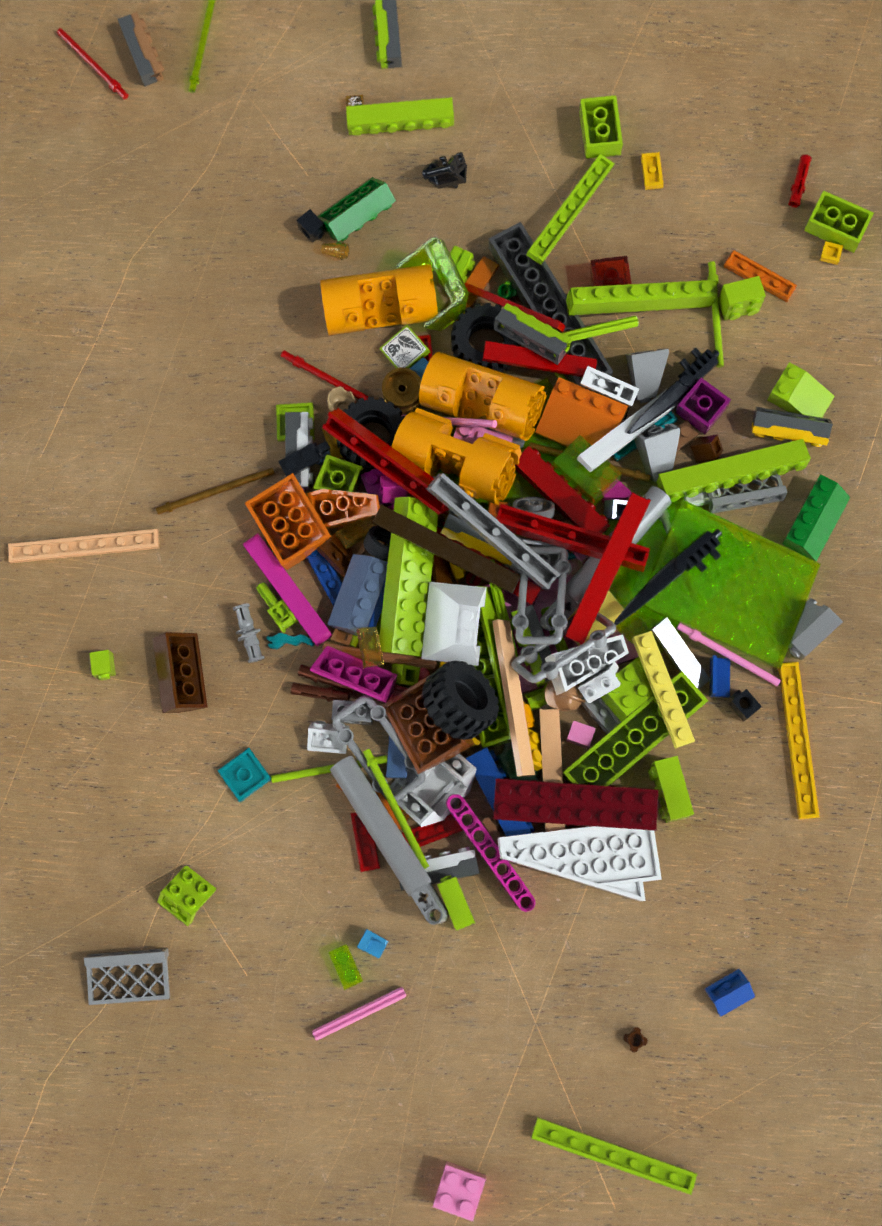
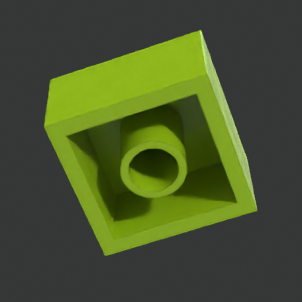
(741, 298)
(338, 475)

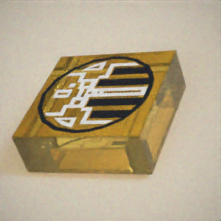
(354, 100)

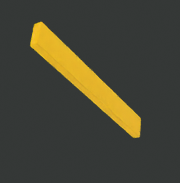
(798, 741)

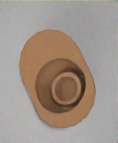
(565, 701)

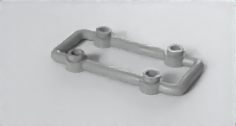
(559, 620)
(550, 669)
(378, 714)

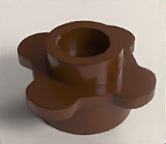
(641, 1041)

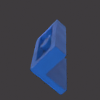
(719, 677)
(730, 992)

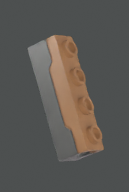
(140, 48)

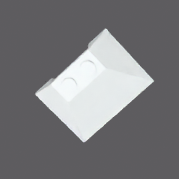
(452, 623)
(428, 801)

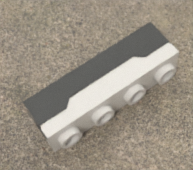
(297, 437)
(457, 865)

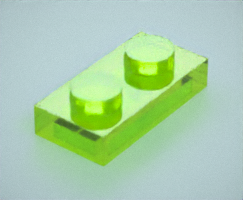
(345, 966)

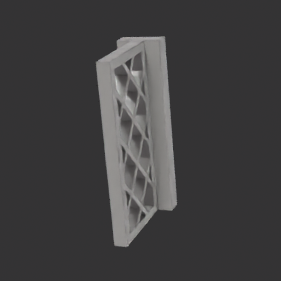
(748, 498)
(123, 959)

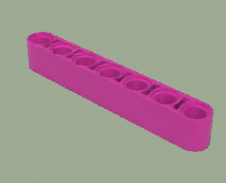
(287, 589)
(493, 862)

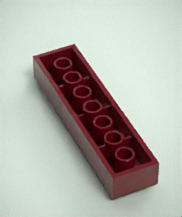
(576, 804)

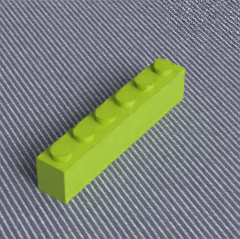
(400, 116)

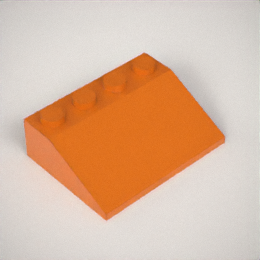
(578, 412)
(288, 521)

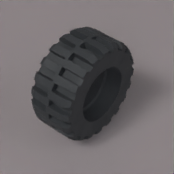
(473, 320)
(371, 411)
(460, 700)

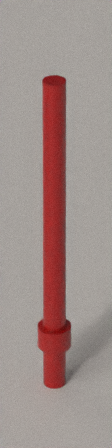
(113, 84)
(299, 362)

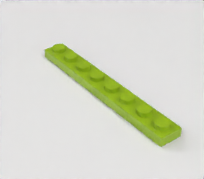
(570, 209)
(614, 1156)

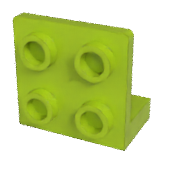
(185, 895)

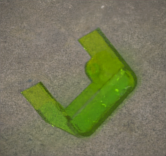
(437, 254)

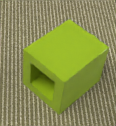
(102, 664)
(407, 674)

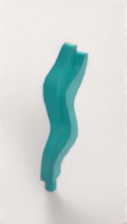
(281, 639)

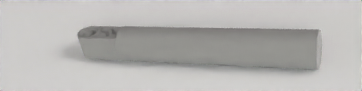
(579, 582)
(389, 838)

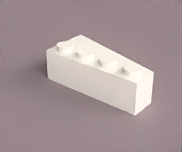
(587, 663)

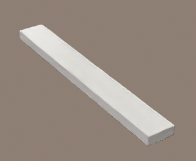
(617, 438)

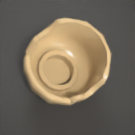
(339, 399)

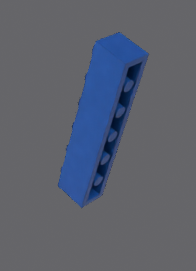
(486, 775)

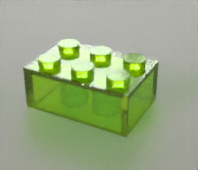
(592, 484)

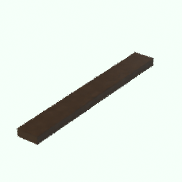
(446, 549)

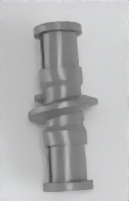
(248, 633)

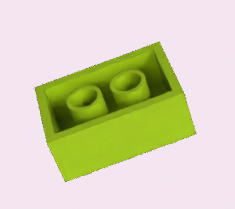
(600, 126)
(838, 221)
(631, 693)
(672, 789)

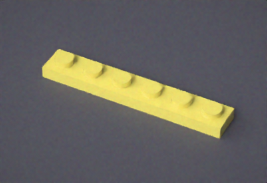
(663, 689)

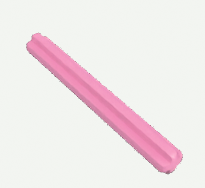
(359, 1013)

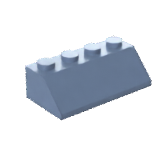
(358, 594)

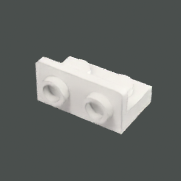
(600, 683)
(324, 738)

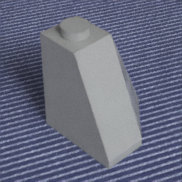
(646, 372)
(658, 449)
(813, 627)

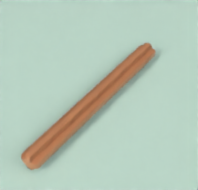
(389, 657)

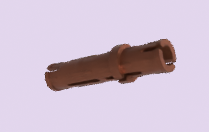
(304, 671)
(319, 692)

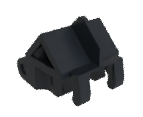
(446, 173)

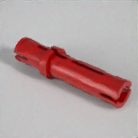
(798, 187)

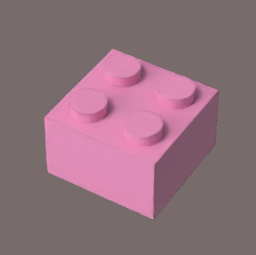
(459, 1191)

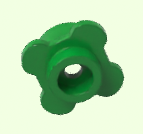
(504, 287)

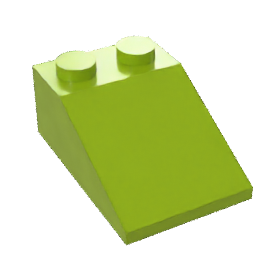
(800, 393)

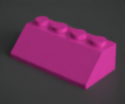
(350, 672)

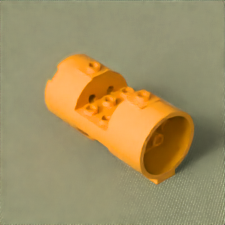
(379, 299)
(482, 393)
(483, 467)

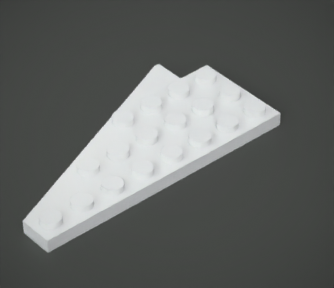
(594, 856)

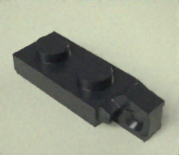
(304, 458)

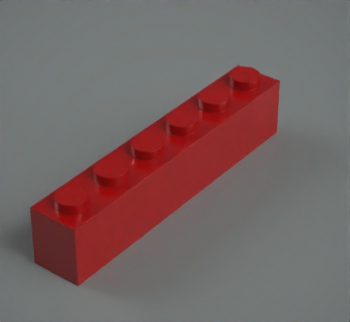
(555, 488)

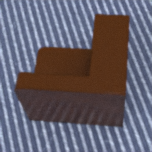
(707, 448)

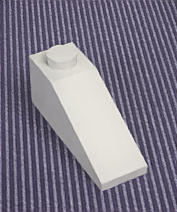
(609, 386)

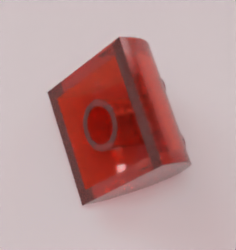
(610, 271)

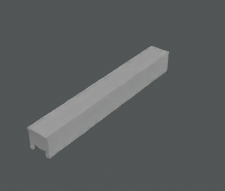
(493, 531)

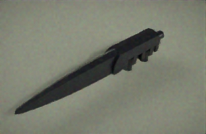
(687, 379)
(685, 560)

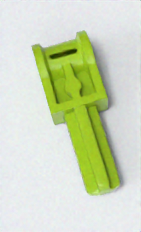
(278, 609)

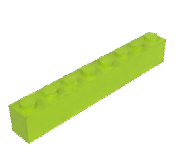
(640, 297)
(734, 470)

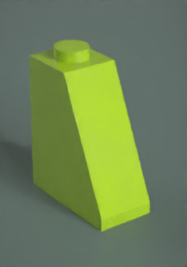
(455, 902)

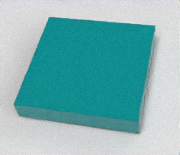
(244, 775)

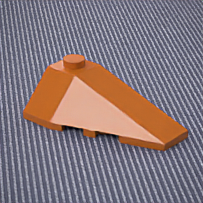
(343, 507)

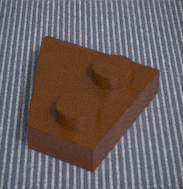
(336, 554)

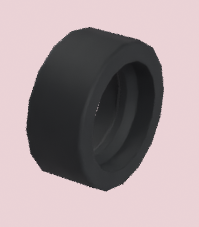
(373, 546)

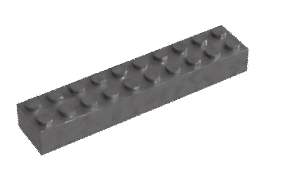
(540, 290)

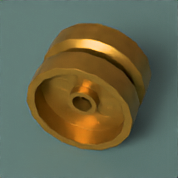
(402, 388)

